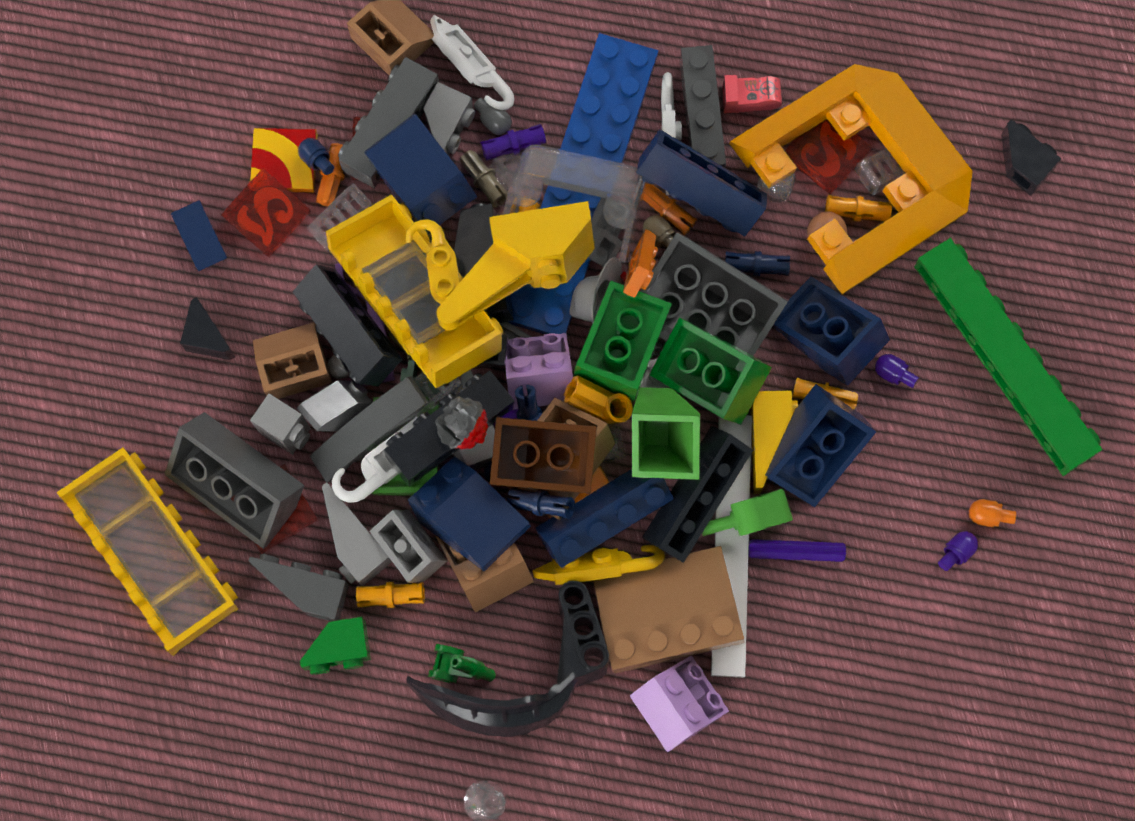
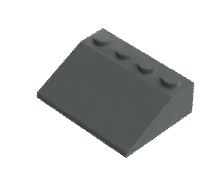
(713, 295)

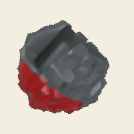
(462, 423)

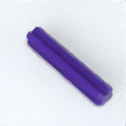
(797, 550)

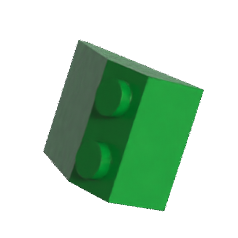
(622, 340)
(710, 371)

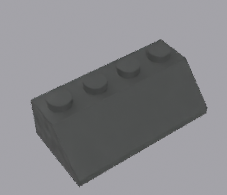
(218, 464)

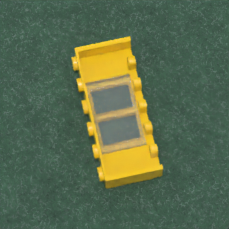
(397, 287)

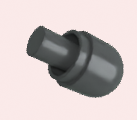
(493, 119)

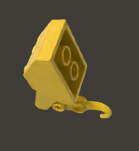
(527, 248)

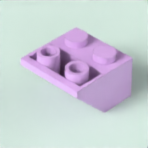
(540, 363)
(679, 703)

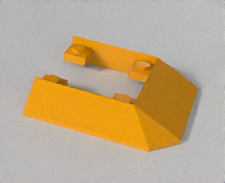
(926, 196)

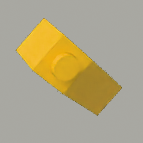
(770, 419)

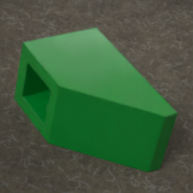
(338, 644)

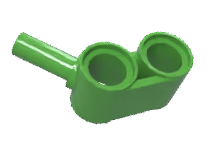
(753, 514)

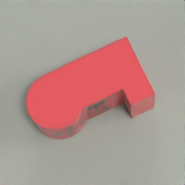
(750, 94)

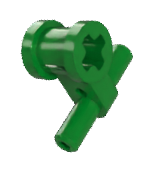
(452, 663)

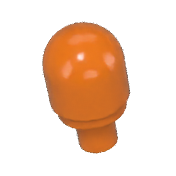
(990, 513)

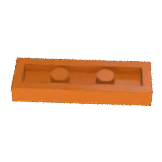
(641, 264)

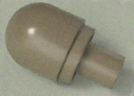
(661, 228)

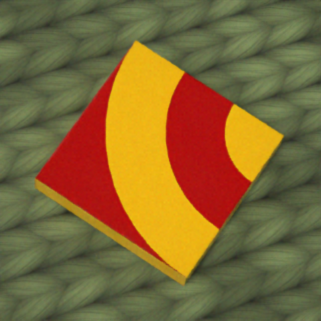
(278, 154)

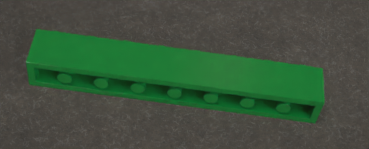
(1008, 357)

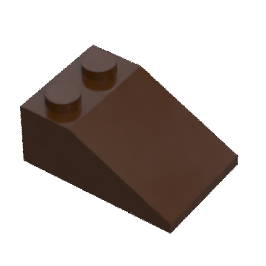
(543, 455)

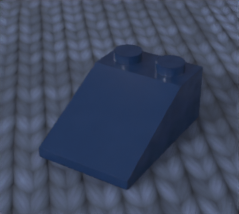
(420, 172)
(831, 330)
(818, 445)
(468, 514)

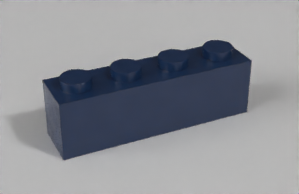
(701, 183)
(602, 516)

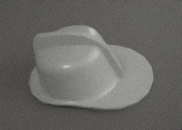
(591, 291)

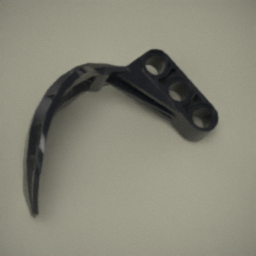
(534, 711)

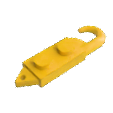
(599, 564)

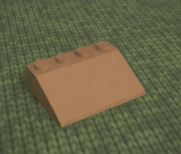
(669, 611)

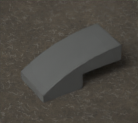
(605, 237)

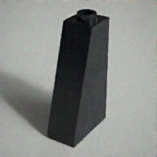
(471, 243)

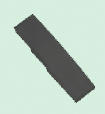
(369, 428)

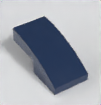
(198, 235)

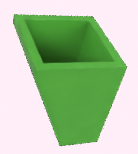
(665, 436)

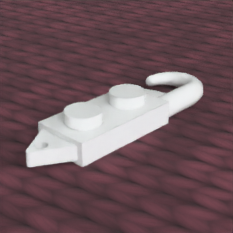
(470, 61)
(669, 124)
(375, 470)

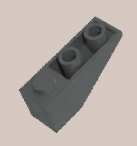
(313, 593)

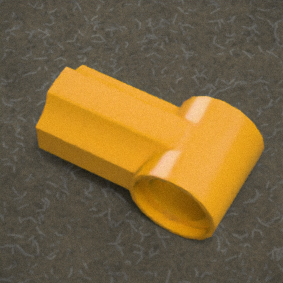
(596, 401)

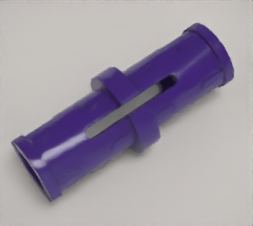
(513, 142)

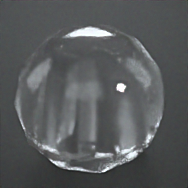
(779, 192)
(484, 801)

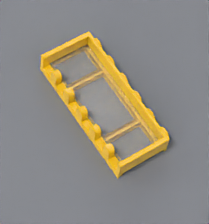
(149, 549)

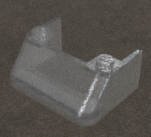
(581, 174)

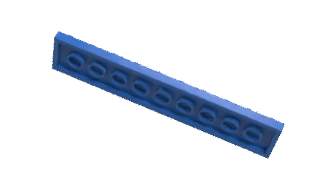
(600, 129)

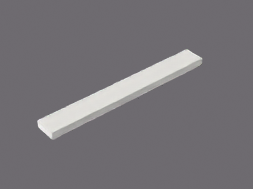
(732, 660)

